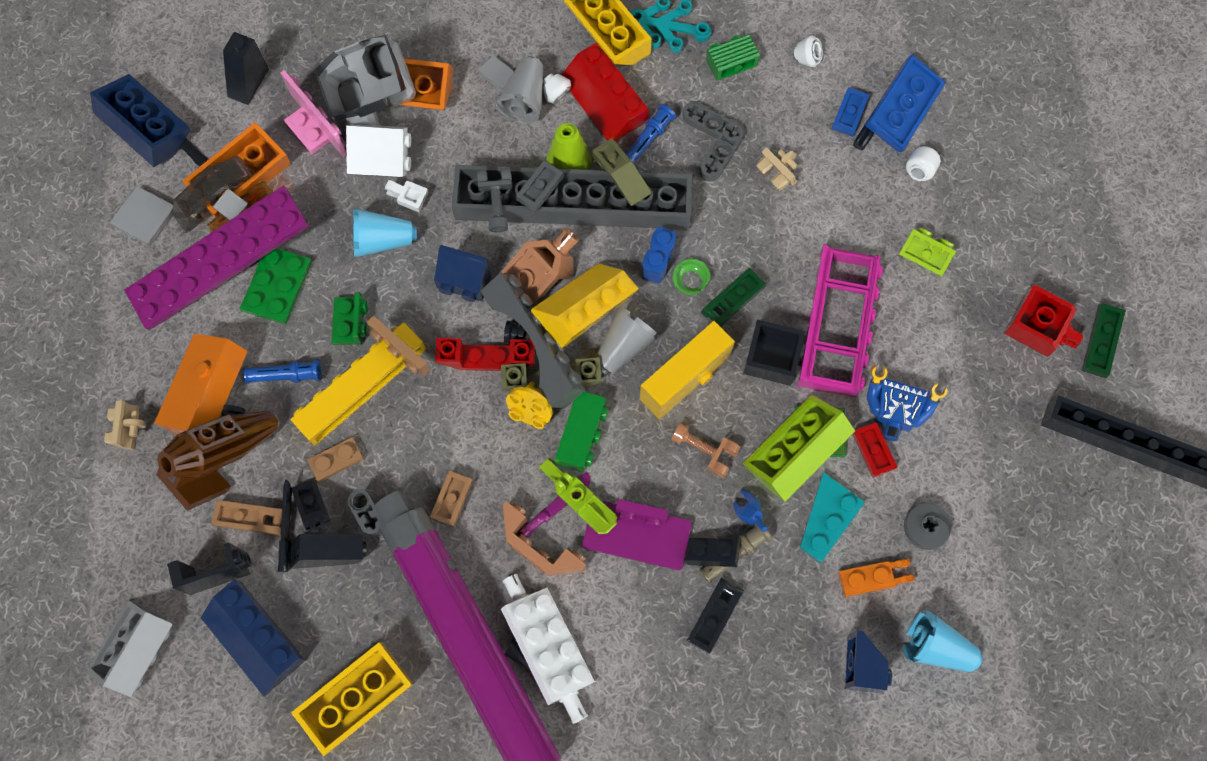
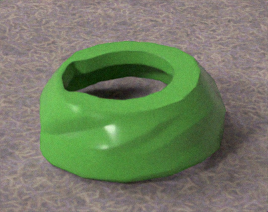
(695, 266)

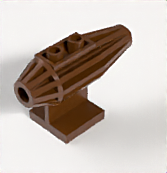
(193, 457)

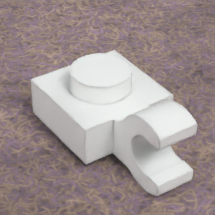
(409, 195)

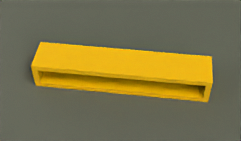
(353, 387)

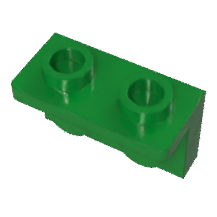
(348, 320)

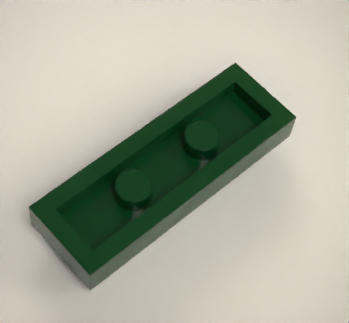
(1103, 340)

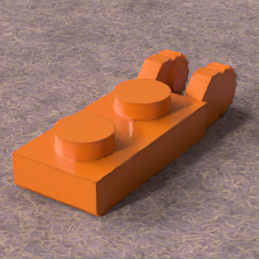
(873, 578)

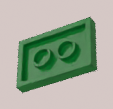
(276, 285)

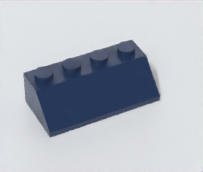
(139, 119)
(251, 637)

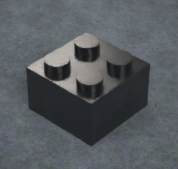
(774, 352)

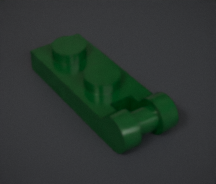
(734, 297)

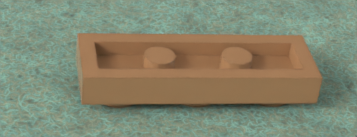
(397, 347)

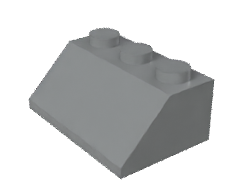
(129, 649)

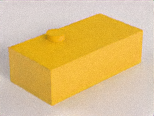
(686, 370)
(352, 698)

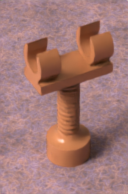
(682, 435)

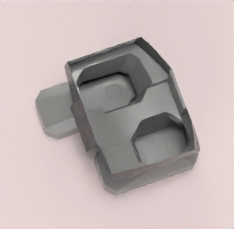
(363, 80)

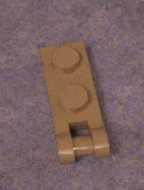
(246, 517)

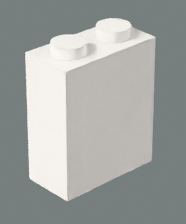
(378, 150)

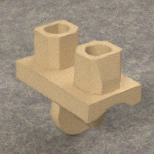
(770, 161)
(125, 425)

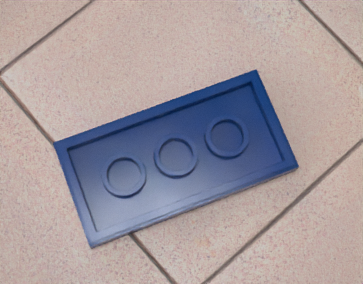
(905, 103)

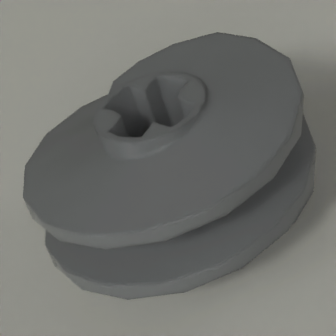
(923, 537)

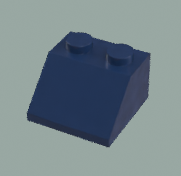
(461, 273)
(865, 665)

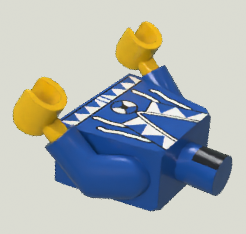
(900, 404)

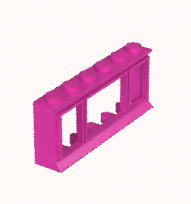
(811, 341)

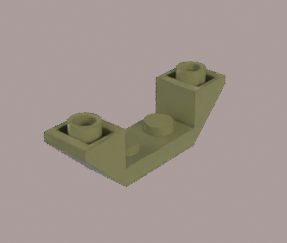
(622, 170)
(519, 376)

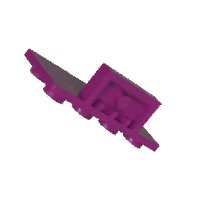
(642, 535)

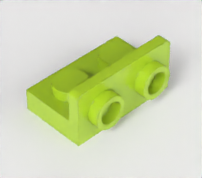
(927, 251)

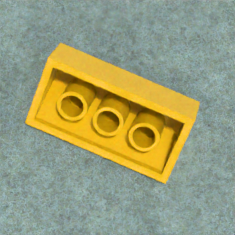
(613, 29)
(584, 302)

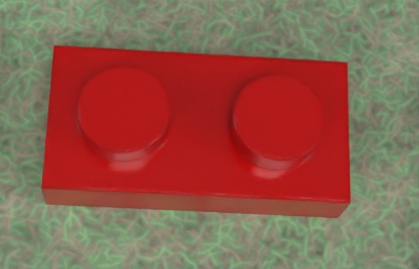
(874, 450)

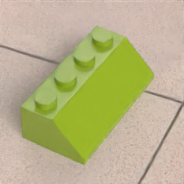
(799, 447)

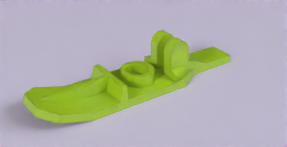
(588, 506)

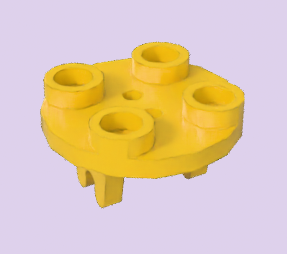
(529, 406)

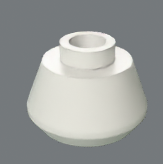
(809, 51)
(555, 87)

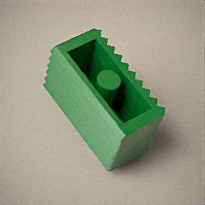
(732, 56)

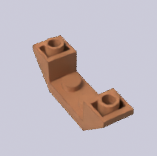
(567, 562)

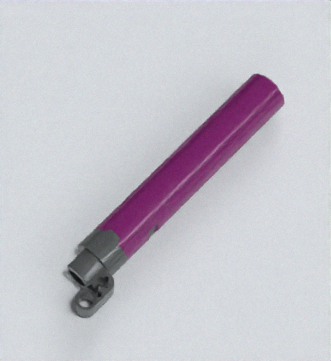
(457, 624)

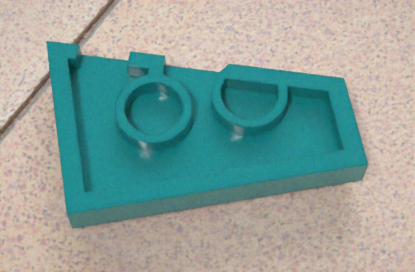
(829, 517)

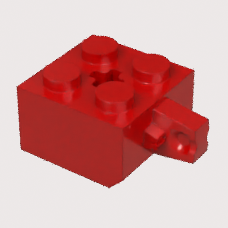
(1043, 322)

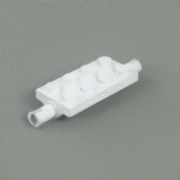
(547, 646)

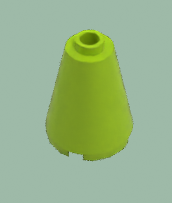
(569, 149)

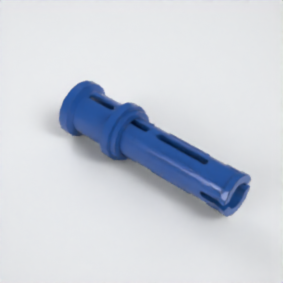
(654, 127)
(294, 372)

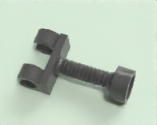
(498, 222)

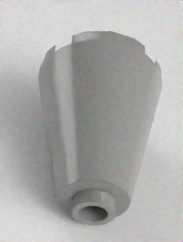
(523, 91)
(624, 341)

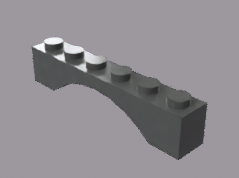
(557, 378)

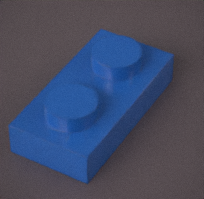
(850, 112)

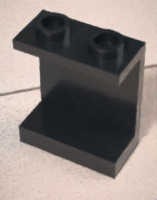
(186, 581)

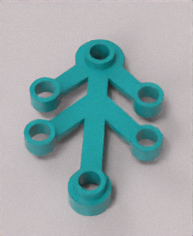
(666, 24)

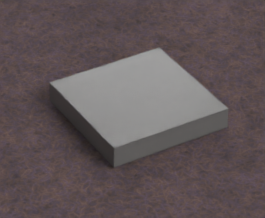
(143, 216)

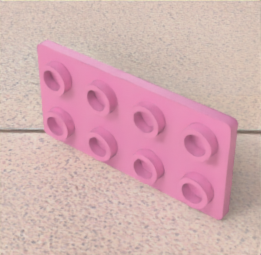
(309, 122)

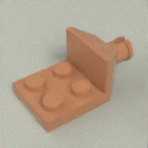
(542, 264)

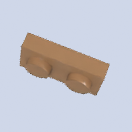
(335, 459)
(451, 499)

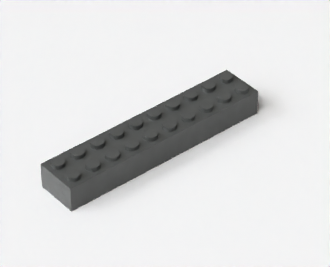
(578, 199)

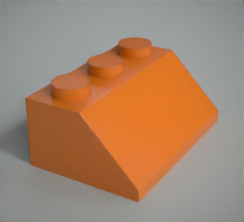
(431, 83)

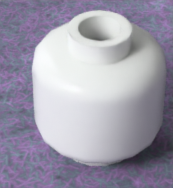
(923, 163)

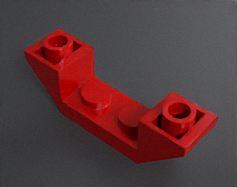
(483, 357)

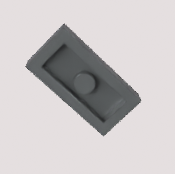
(539, 186)

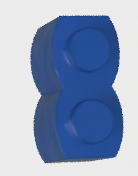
(658, 255)

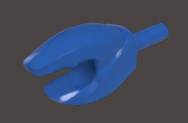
(751, 512)

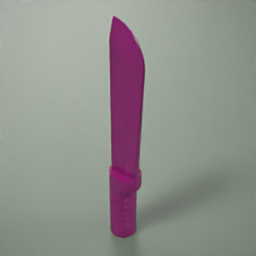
(552, 509)

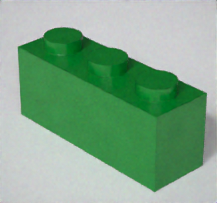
(581, 432)

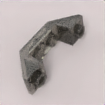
(206, 188)

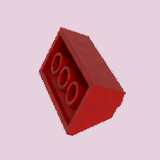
(605, 94)

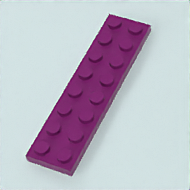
(216, 258)

